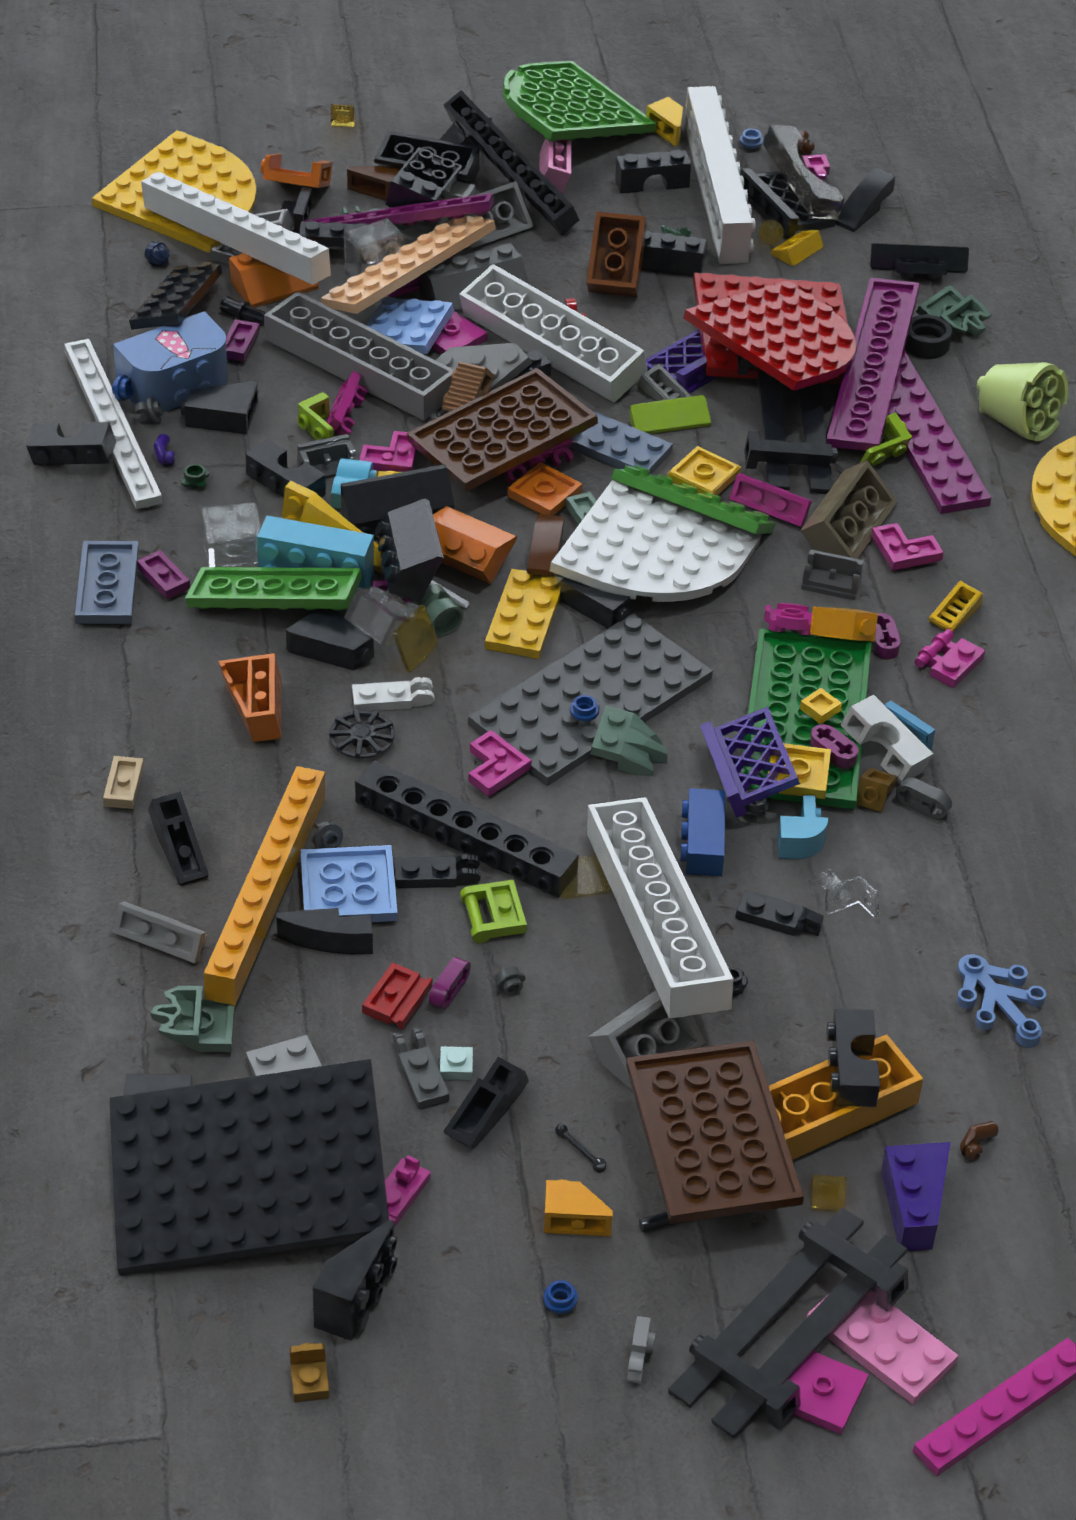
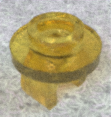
(771, 232)

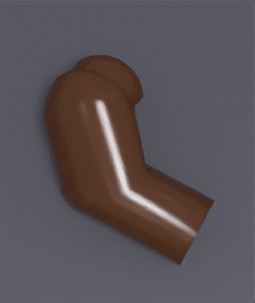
(806, 148)
(974, 1135)

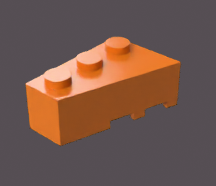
(256, 693)

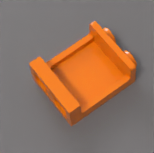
(319, 176)

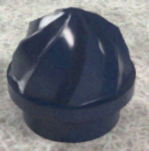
(157, 253)

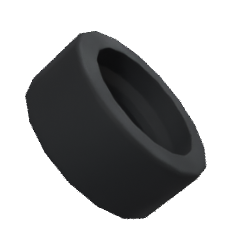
(925, 347)

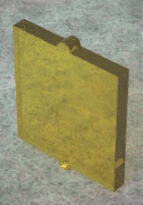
(415, 638)
(588, 881)

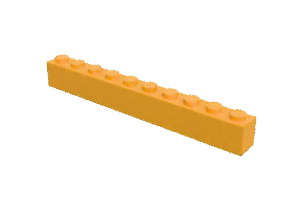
(264, 887)

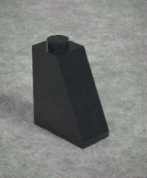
(222, 407)
(595, 604)
(330, 639)

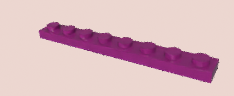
(413, 213)

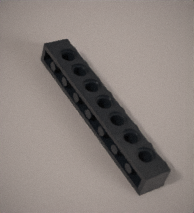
(511, 162)
(466, 828)

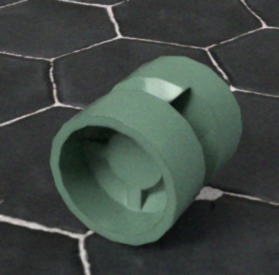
(442, 610)

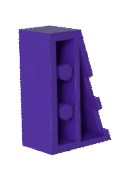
(914, 1190)

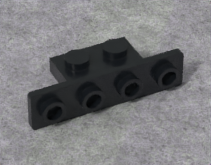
(919, 259)

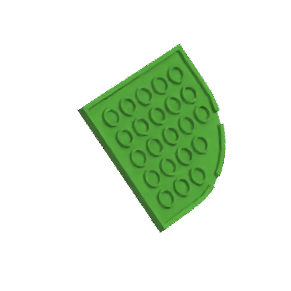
(570, 103)

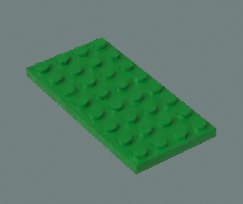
(791, 669)

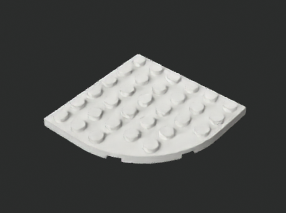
(652, 548)

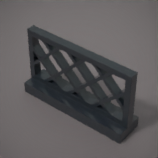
(771, 207)

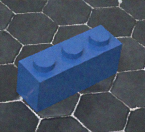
(703, 832)

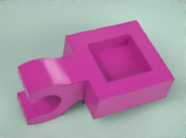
(817, 165)

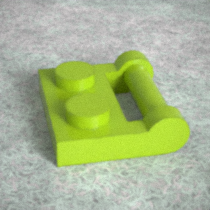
(503, 907)

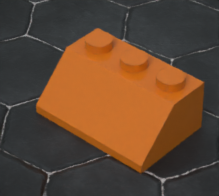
(263, 283)
(472, 544)

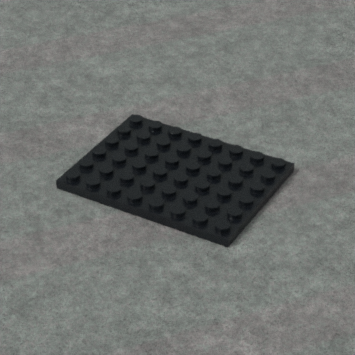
(246, 1167)

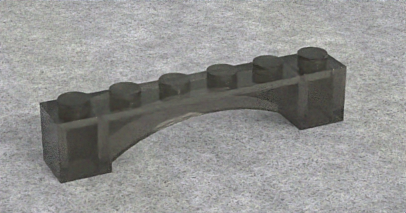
(816, 196)

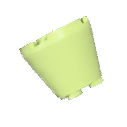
(1024, 397)

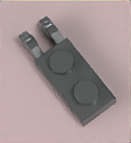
(420, 1071)

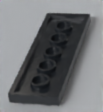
(176, 296)

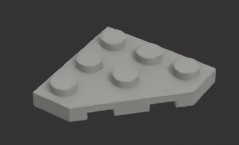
(501, 359)

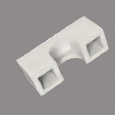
(875, 722)

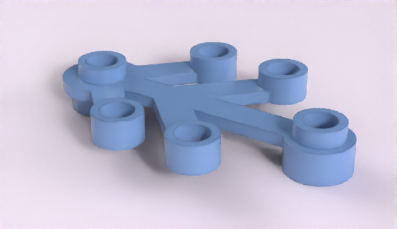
(976, 970)

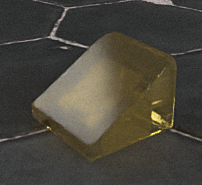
(343, 115)
(828, 1192)

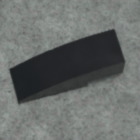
(866, 199)
(326, 931)
(487, 1103)

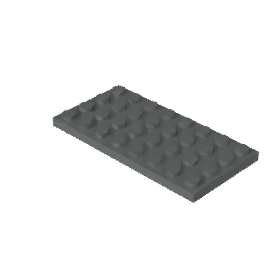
(620, 668)

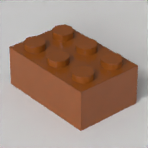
(616, 254)

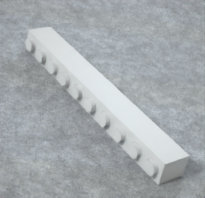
(236, 228)

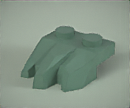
(959, 312)
(628, 741)
(195, 1021)

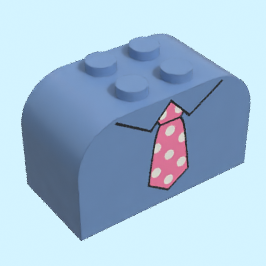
(173, 360)

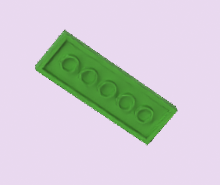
(686, 496)
(273, 588)

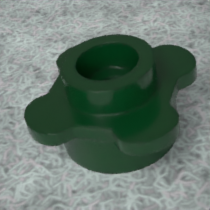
(195, 476)

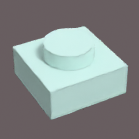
(456, 1063)

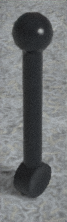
(599, 1164)

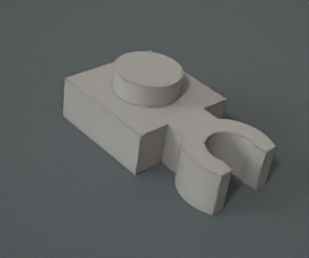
(642, 1343)

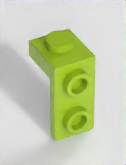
(312, 415)
(897, 441)

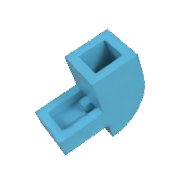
(802, 835)

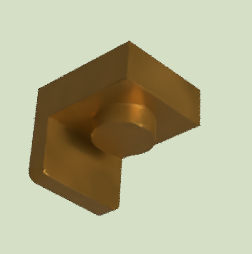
(874, 788)
(309, 1372)

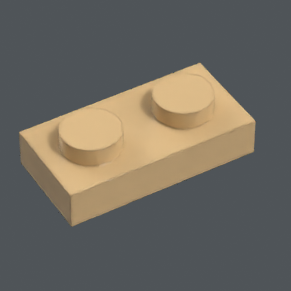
(123, 782)

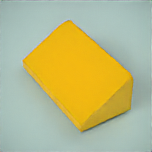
(798, 247)

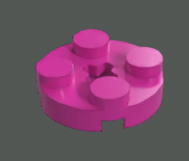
(788, 617)

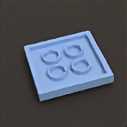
(412, 321)
(350, 879)

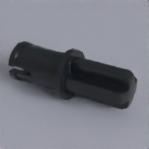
(242, 310)

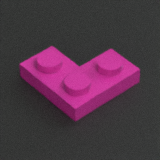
(397, 457)
(903, 552)
(500, 766)

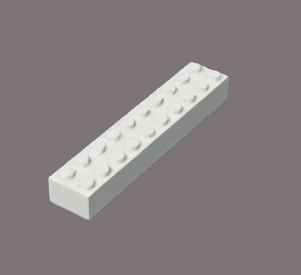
(719, 175)
(659, 908)

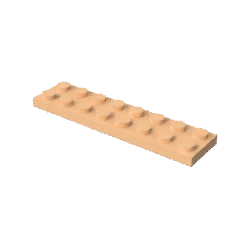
(408, 264)

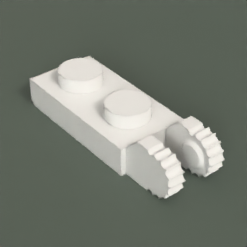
(393, 695)

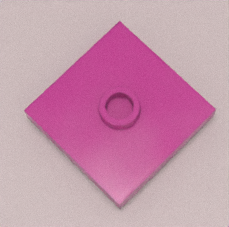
(459, 333)
(828, 1391)

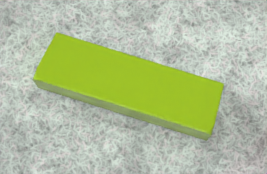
(670, 415)

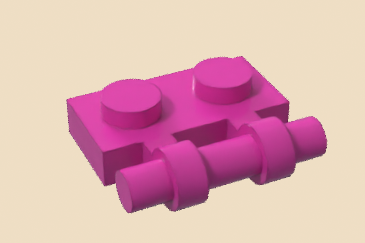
(957, 661)

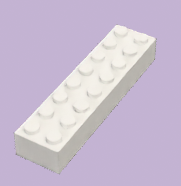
(560, 333)

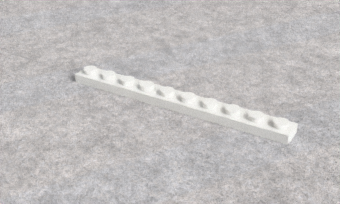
(106, 408)

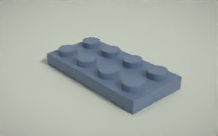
(621, 445)
(107, 582)

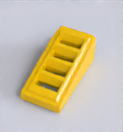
(960, 591)

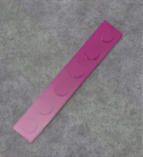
(998, 1408)

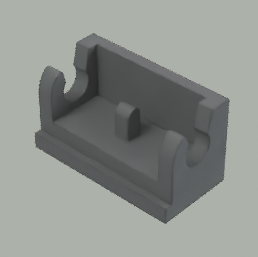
(326, 453)
(832, 574)

